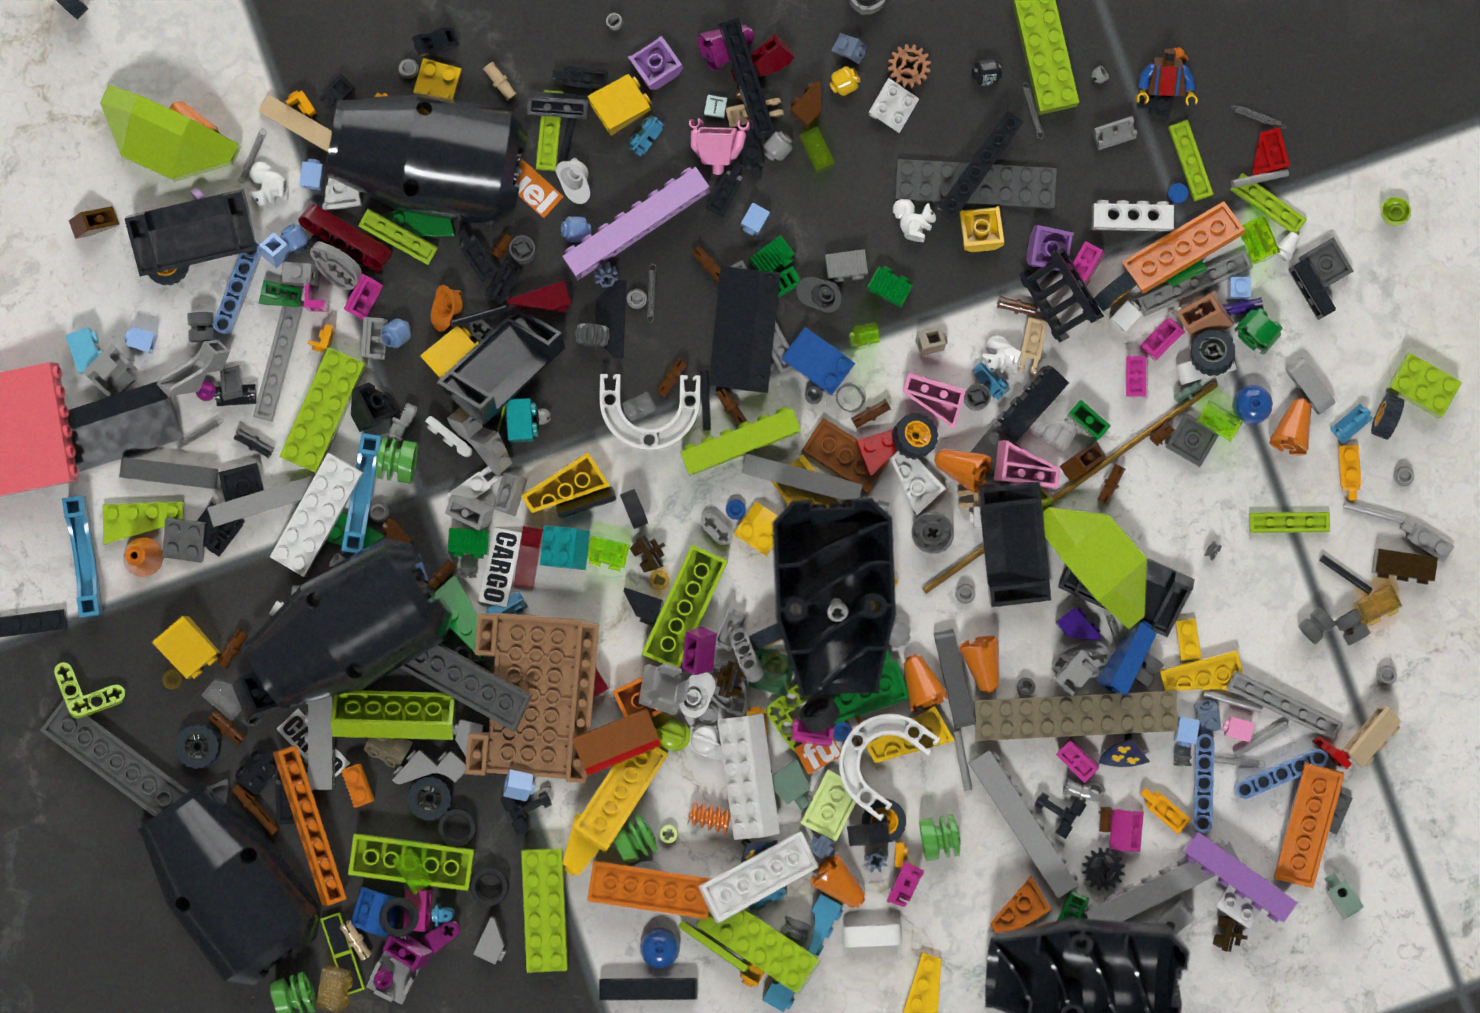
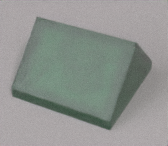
(776, 673)

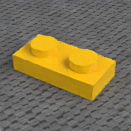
(1187, 639)

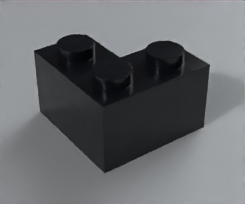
(253, 697)

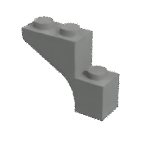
(190, 376)
(484, 441)
(422, 765)

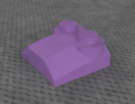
(656, 64)
(1044, 242)

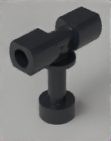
(519, 812)
(1066, 816)

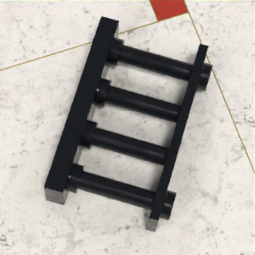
(1080, 295)

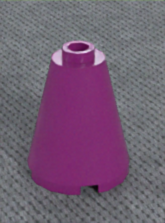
(713, 47)

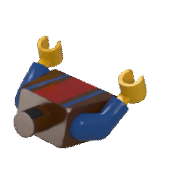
(1166, 77)

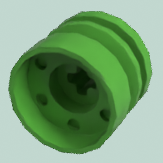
(397, 460)
(939, 837)
(635, 839)
(296, 995)

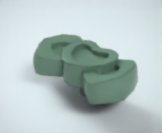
(1187, 392)

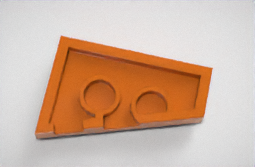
(1022, 909)

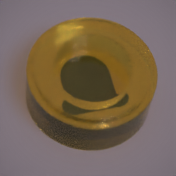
(659, 580)
(172, 679)

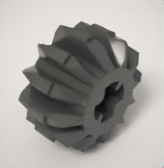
(592, 335)

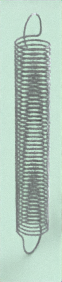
(1030, 106)
(1245, 114)
(257, 150)
(651, 293)
(197, 436)
(1112, 629)
(1243, 760)

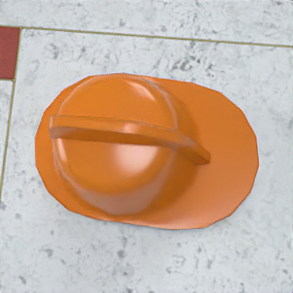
(445, 306)

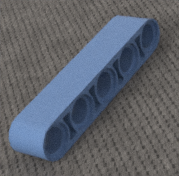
(238, 298)
(1270, 774)
(1204, 793)

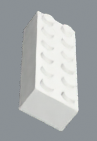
(748, 777)

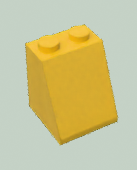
(619, 103)
(448, 350)
(187, 647)
(578, 852)

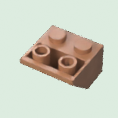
(1205, 315)

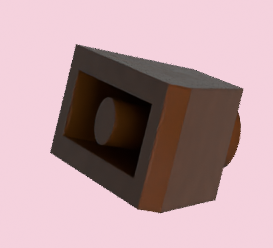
(93, 222)
(1082, 461)

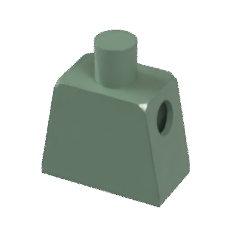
(791, 784)
(1349, 903)

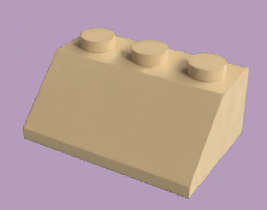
(1372, 736)

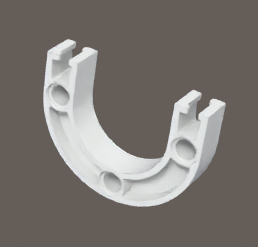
(664, 436)
(870, 730)

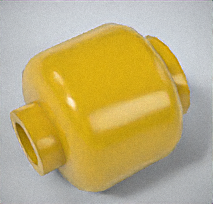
(844, 81)

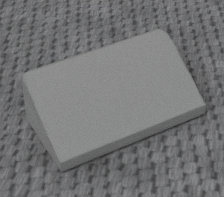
(509, 493)

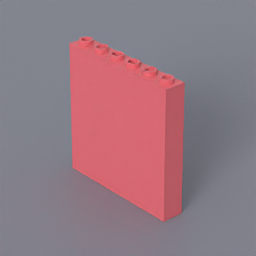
(34, 430)

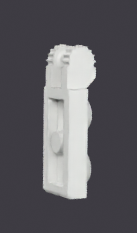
(449, 437)
(475, 485)

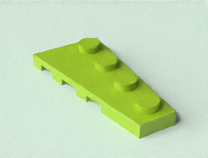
(132, 519)

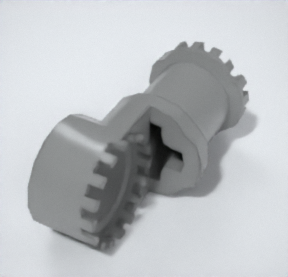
(398, 426)
(1084, 790)

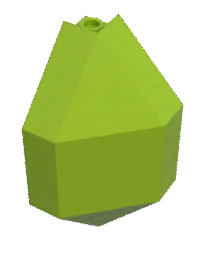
(164, 138)
(1101, 559)

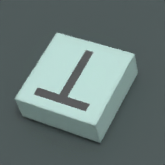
(715, 106)

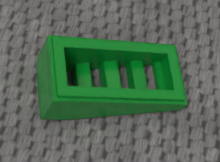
(795, 277)
(271, 299)
(1071, 894)

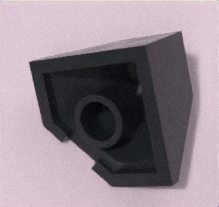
(371, 406)

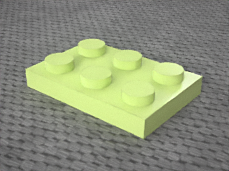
(829, 807)

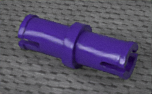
(1243, 306)

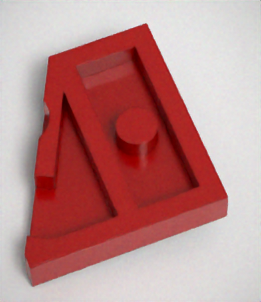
(1270, 153)
(876, 450)
(1338, 756)

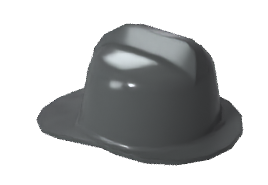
(819, 294)

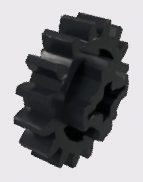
(1112, 867)

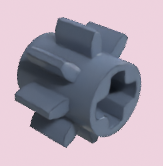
(605, 274)
(822, 846)
(881, 862)

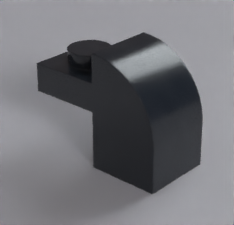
(436, 42)

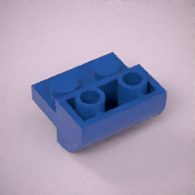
(368, 909)

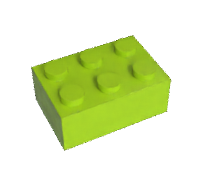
(1424, 385)

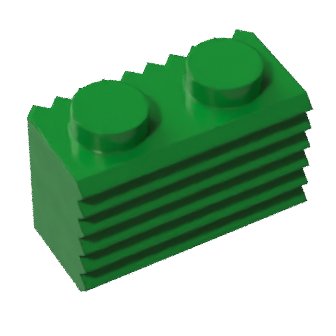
(773, 256)
(890, 286)
(1088, 420)
(468, 542)

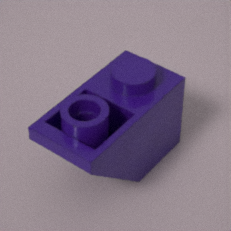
(1076, 626)

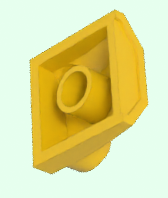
(981, 229)
(757, 528)

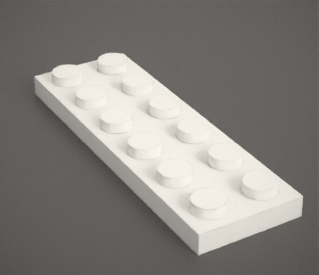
(316, 514)
(758, 877)

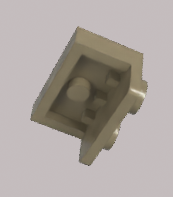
(389, 750)

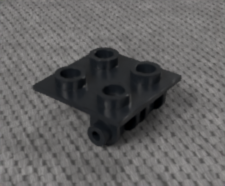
(218, 537)

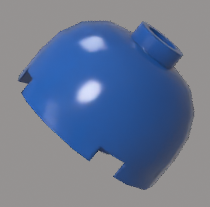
(1252, 404)
(659, 948)

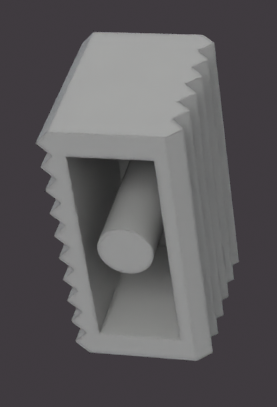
(846, 265)

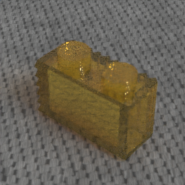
(1378, 604)
(334, 989)

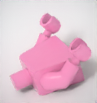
(717, 145)

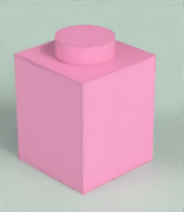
(1238, 729)

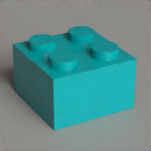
(521, 420)
(564, 547)

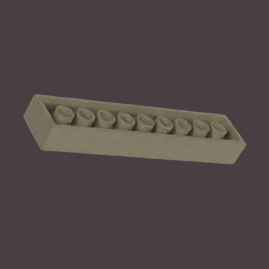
(1075, 715)

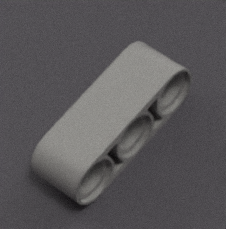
(1310, 385)
(746, 655)

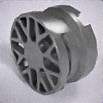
(795, 928)

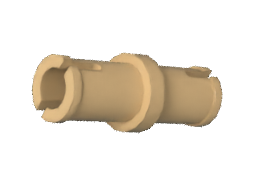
(499, 81)
(355, 940)

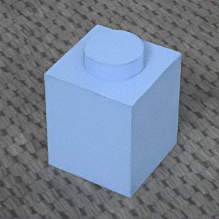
(312, 174)
(754, 219)
(274, 250)
(1238, 288)
(141, 339)
(1187, 731)
(518, 785)

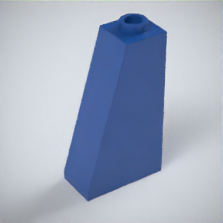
(1127, 659)

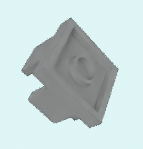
(111, 370)
(1075, 671)
(663, 688)
(402, 979)

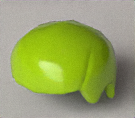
(1395, 211)

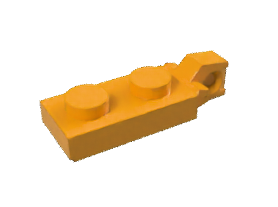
(1349, 470)
(1165, 810)

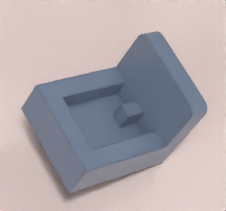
(849, 48)
(1208, 715)

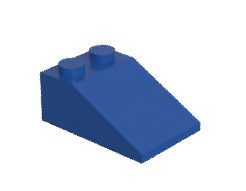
(818, 361)

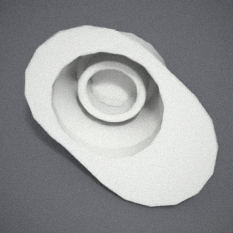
(573, 179)
(699, 695)
(706, 740)

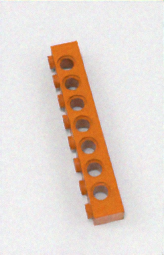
(309, 825)

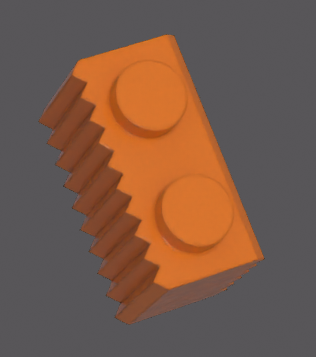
(357, 785)

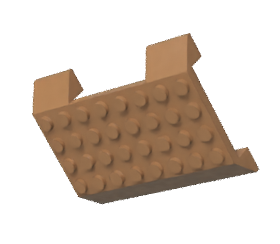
(557, 666)

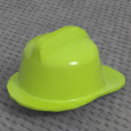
(671, 732)

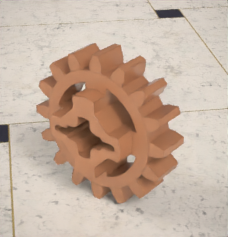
(904, 58)

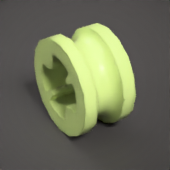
(665, 828)

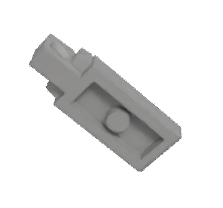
(1427, 541)

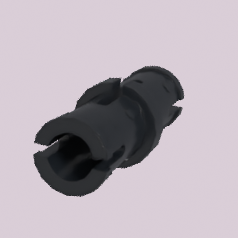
(254, 443)

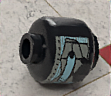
(987, 72)

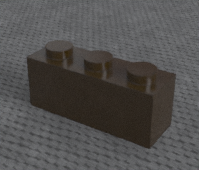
(1404, 566)

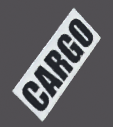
(500, 567)
(294, 731)

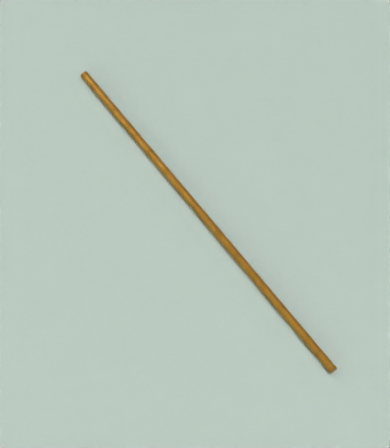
(1084, 477)

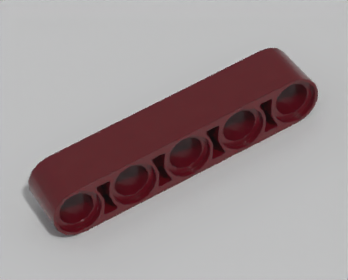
(345, 237)

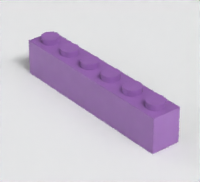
(1239, 876)

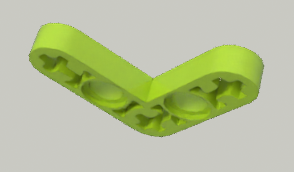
(78, 697)
(785, 709)

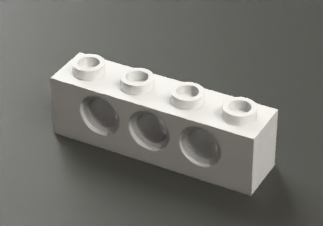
(1101, 221)

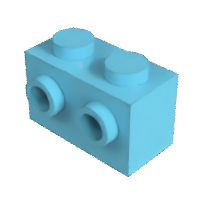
(83, 347)

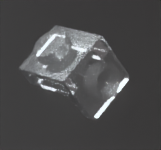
(639, 407)

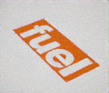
(536, 189)
(816, 756)

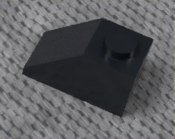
(644, 605)
(868, 833)

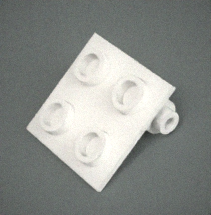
(893, 105)
(1237, 907)

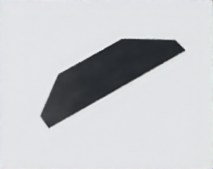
(611, 313)

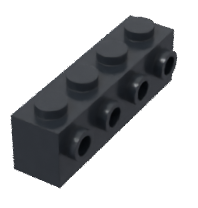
(1031, 403)

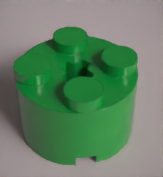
(1258, 330)

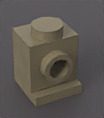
(933, 335)

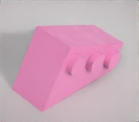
(936, 396)
(1020, 466)

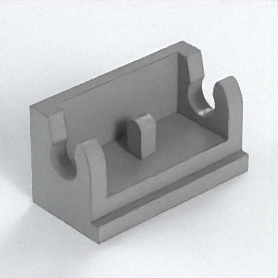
(1114, 133)
(372, 343)
(732, 620)

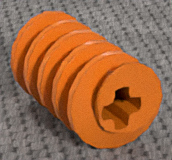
(709, 817)

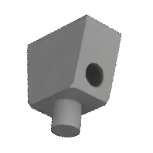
(300, 274)
(1179, 914)

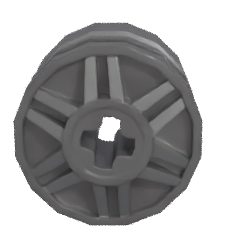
(921, 528)

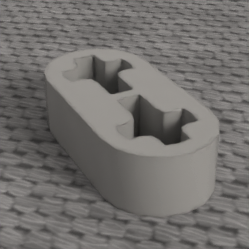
(720, 525)

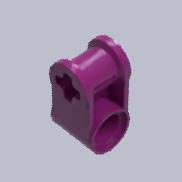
(439, 937)

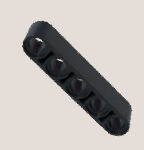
(648, 989)

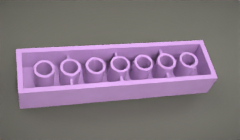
(636, 223)

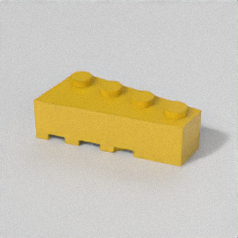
(569, 482)

